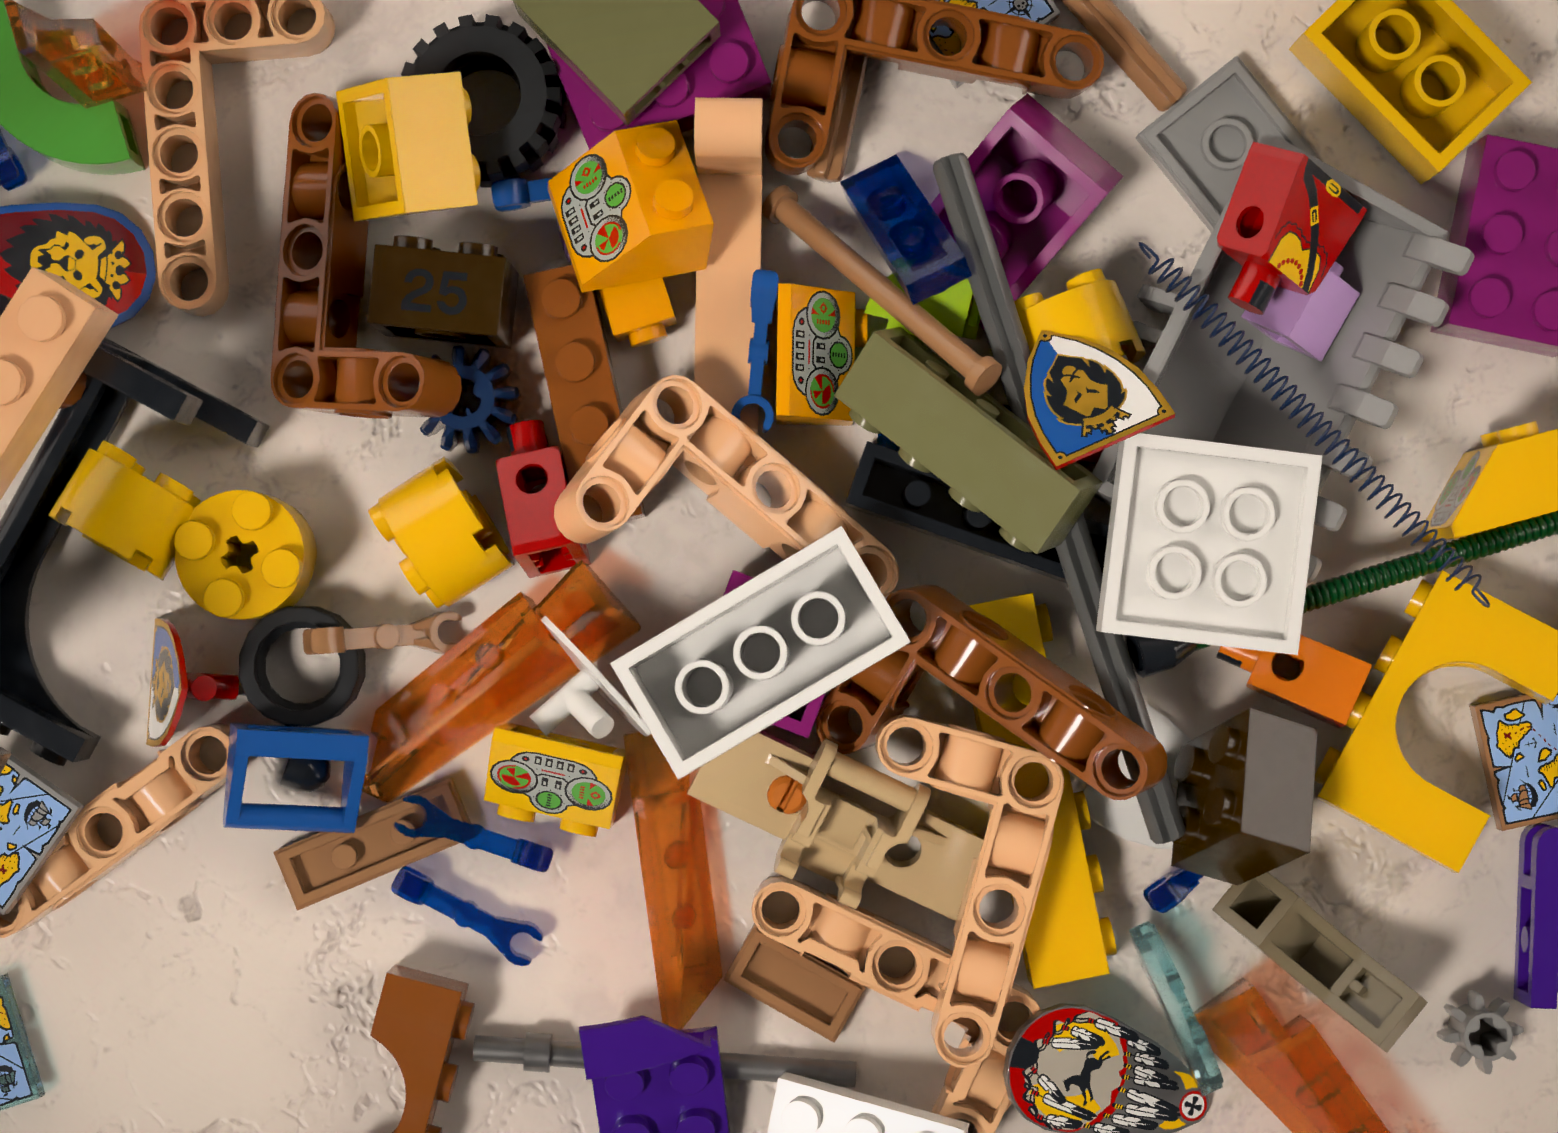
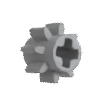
(1492, 1044)

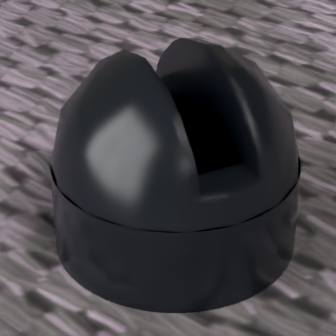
(306, 774)

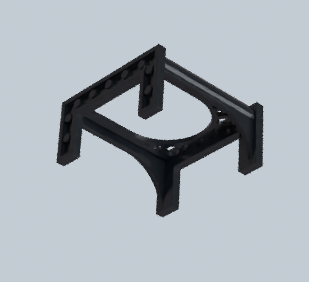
(29, 531)

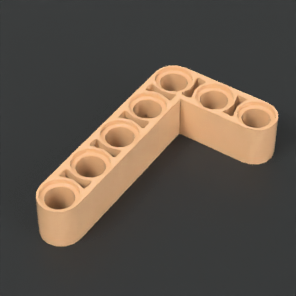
(197, 124)
(731, 178)

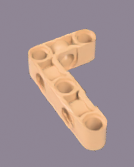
(721, 460)
(144, 806)
(1009, 860)
(854, 944)

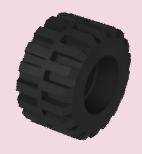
(509, 50)

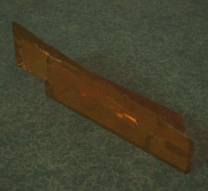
(76, 55)
(492, 678)
(674, 881)
(1285, 1064)

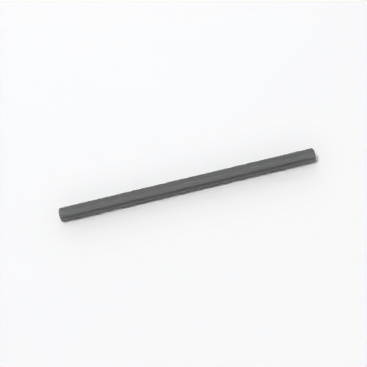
(1077, 550)

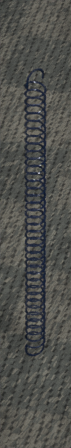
(1234, 348)

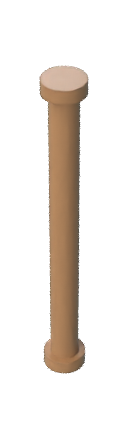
(979, 372)

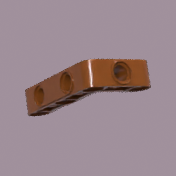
(897, 31)
(322, 288)
(980, 663)

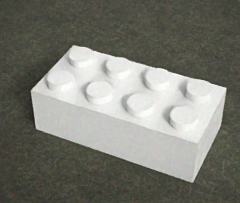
(760, 652)

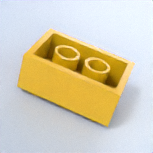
(1411, 75)

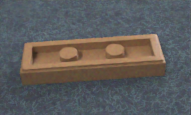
(339, 861)

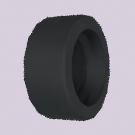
(256, 683)

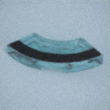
(1176, 1008)

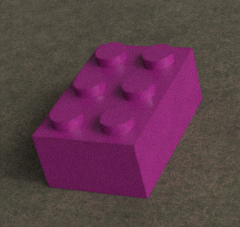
(724, 70)
(1511, 225)

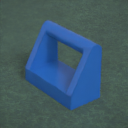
(295, 743)

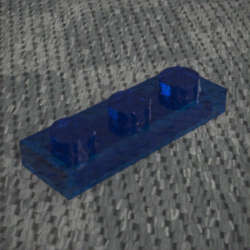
(905, 229)

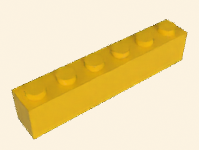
(1064, 933)

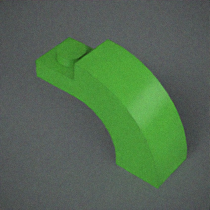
(64, 132)

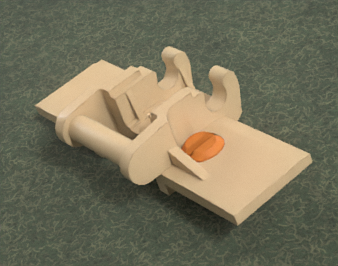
(834, 836)

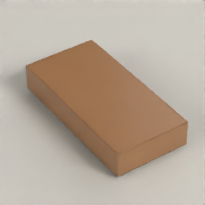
(794, 984)

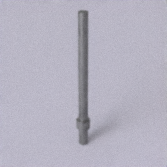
(541, 1052)

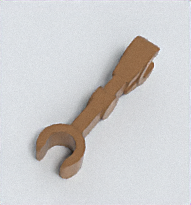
(418, 634)

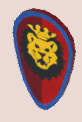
(84, 246)

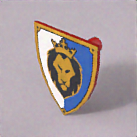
(1086, 398)
(172, 685)

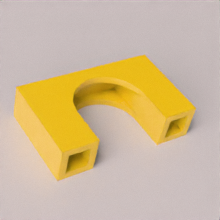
(1371, 774)

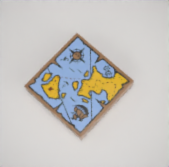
(1519, 758)

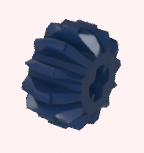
(490, 407)

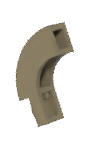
(1321, 958)

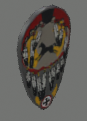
(1097, 1075)

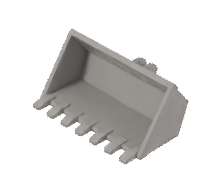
(1221, 404)

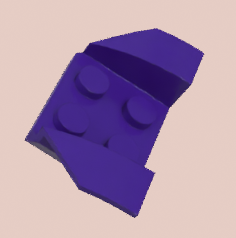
(655, 1077)

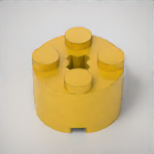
(1087, 310)
(124, 509)
(443, 533)
(212, 540)

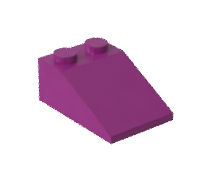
(1034, 188)

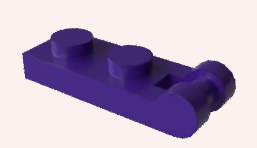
(1537, 918)

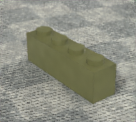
(965, 441)

